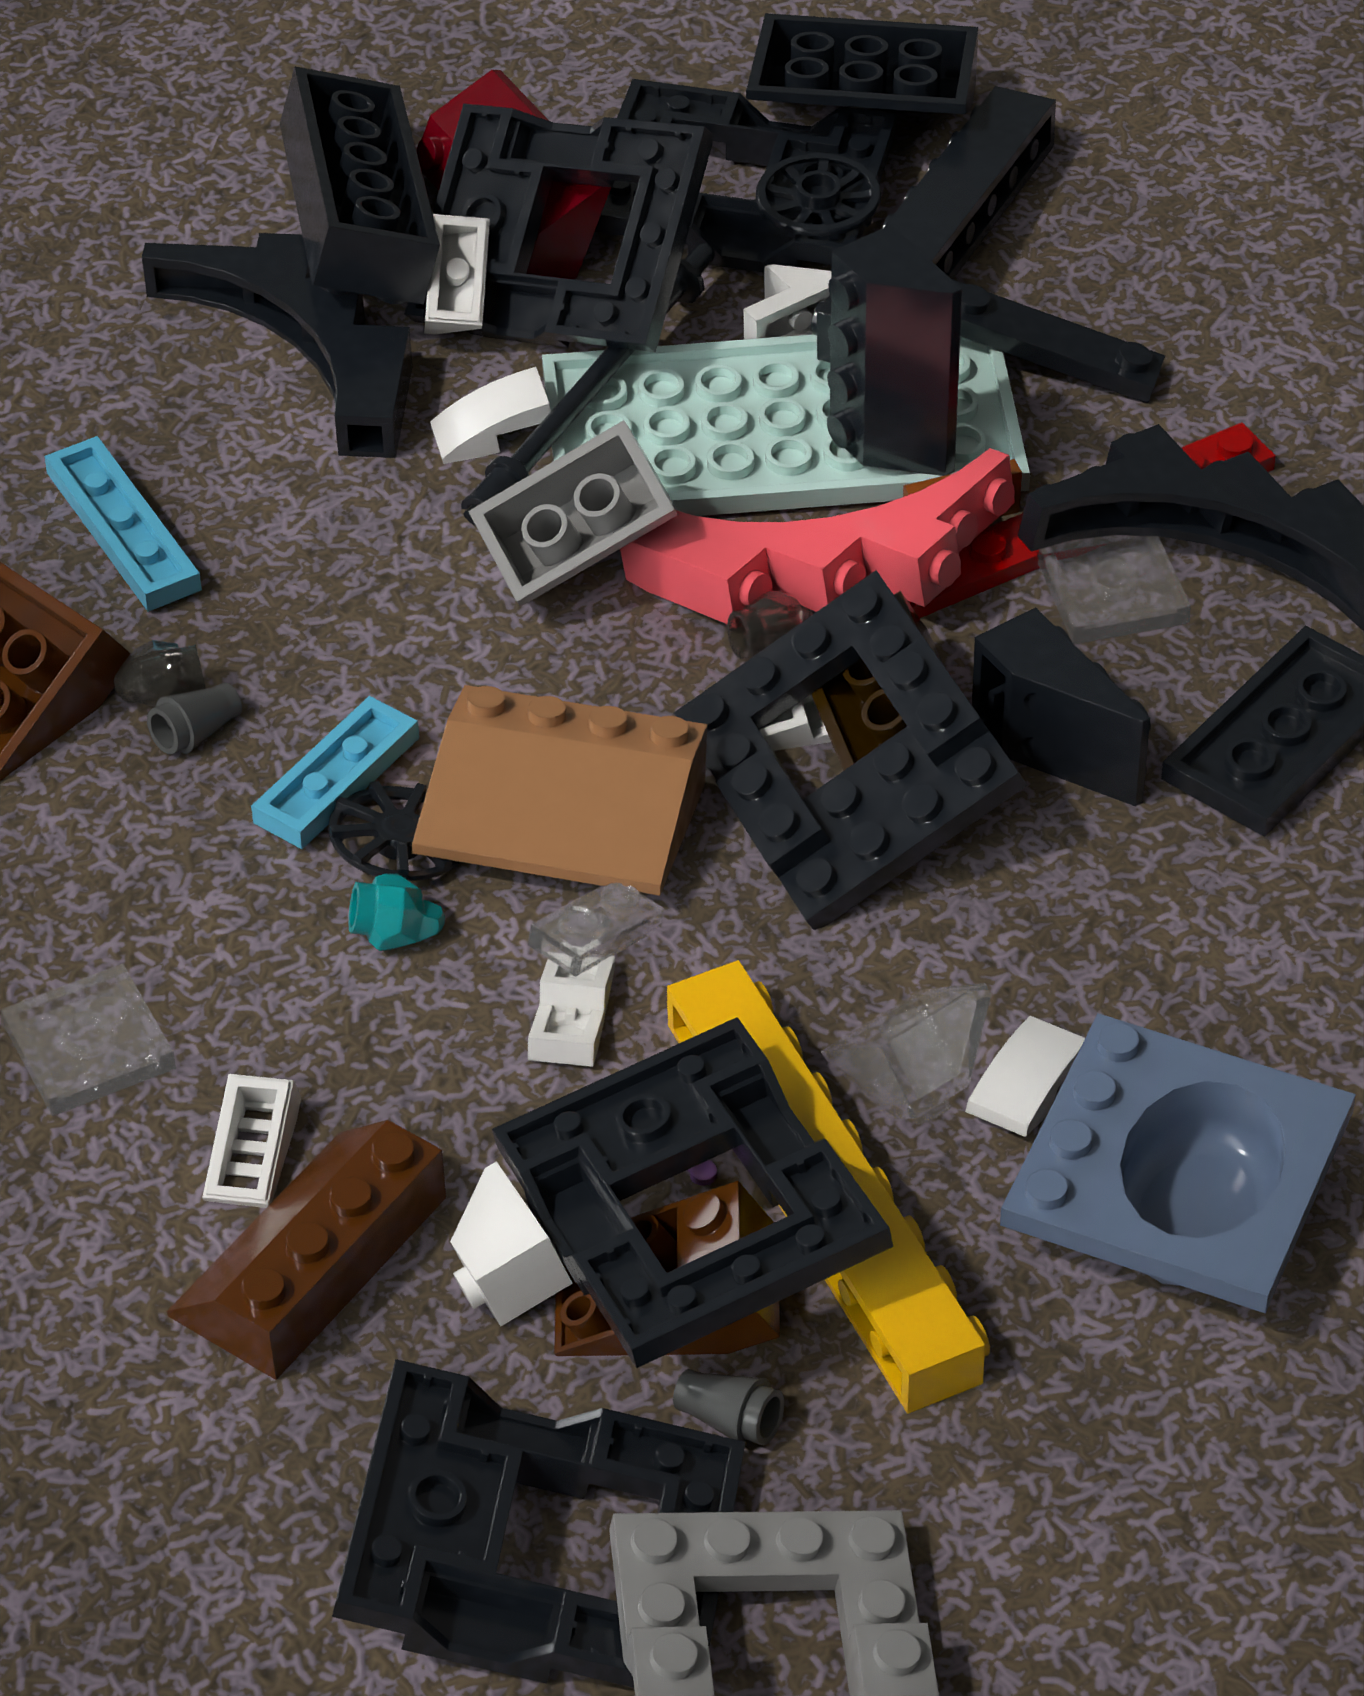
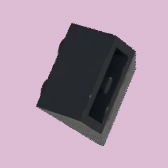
(1059, 708)

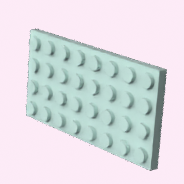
(748, 422)

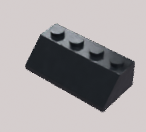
(893, 355)

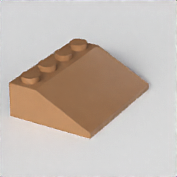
(562, 789)

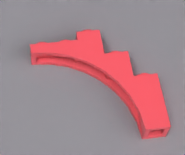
(909, 541)

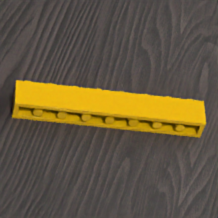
(898, 1297)

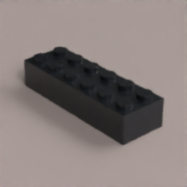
(358, 187)

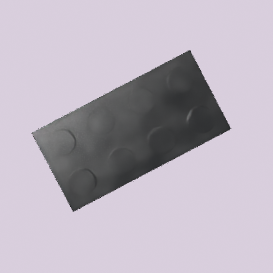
(1275, 733)

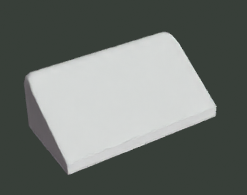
(458, 275)

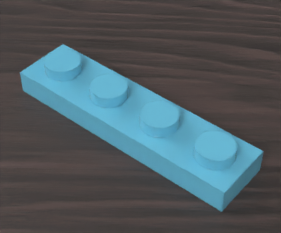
(123, 523)

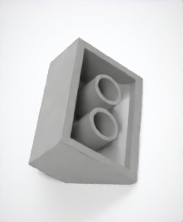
(573, 513)

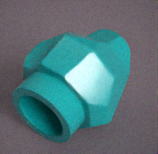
(392, 912)

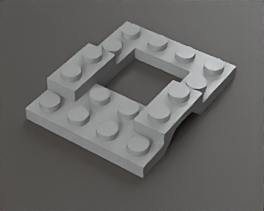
(858, 1554)

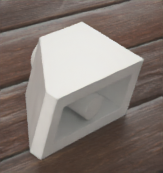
(504, 1251)

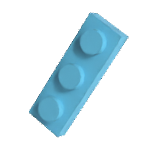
(335, 768)

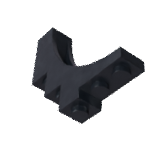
(272, 285)
(1230, 504)

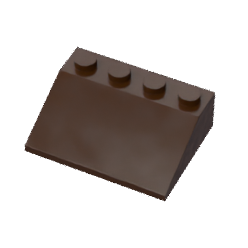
(51, 669)

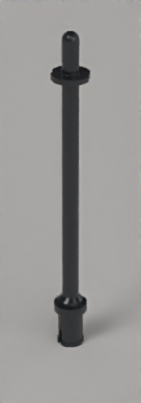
(507, 471)

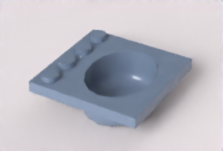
(1179, 1162)

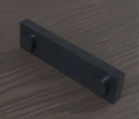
(1058, 343)

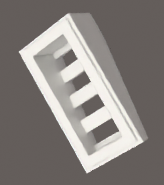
(253, 1094)

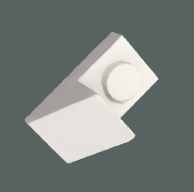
(788, 302)

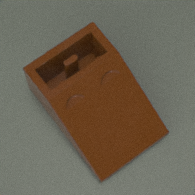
(676, 1237)

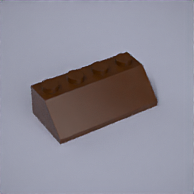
(315, 1246)

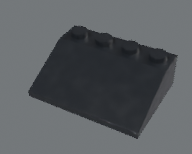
(865, 64)

